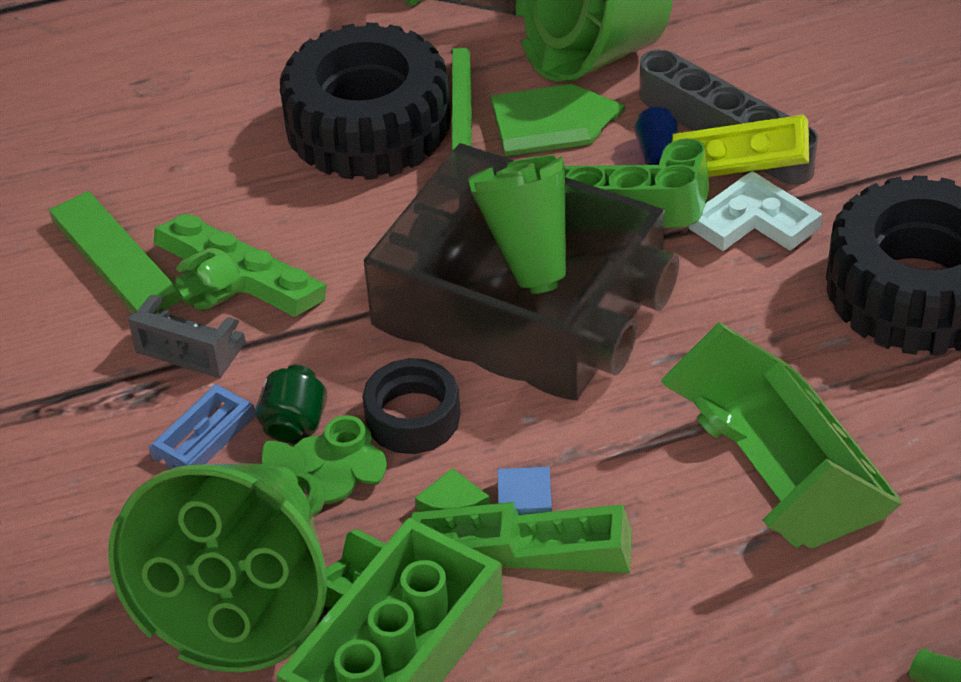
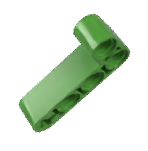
(675, 184)

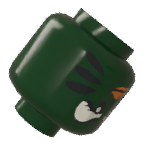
(291, 404)

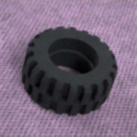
(365, 100)
(887, 298)

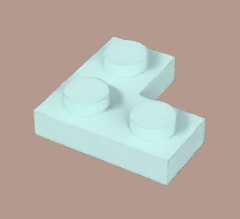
(758, 205)

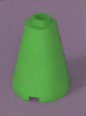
(527, 218)

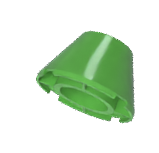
(585, 35)

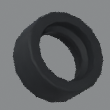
(408, 377)

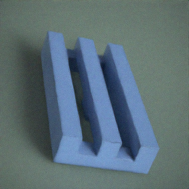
(209, 433)

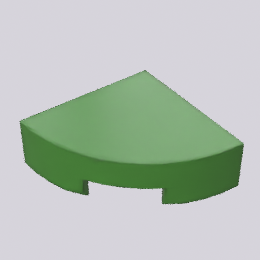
(450, 492)

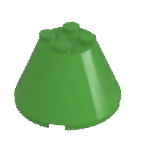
(221, 564)

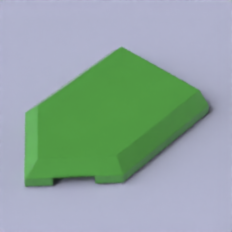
(551, 118)

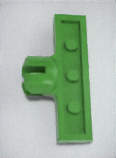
(226, 266)

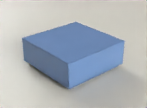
(526, 488)

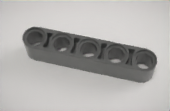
(706, 102)

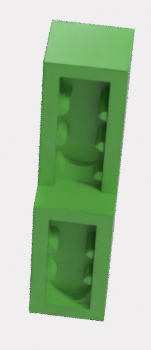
(557, 540)

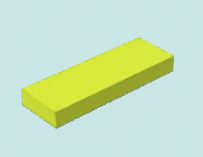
(753, 145)

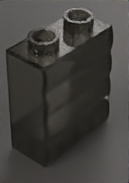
(450, 288)

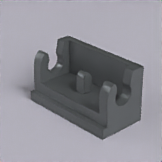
(183, 340)

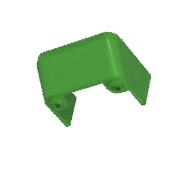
(787, 434)

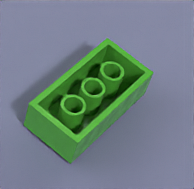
(404, 614)

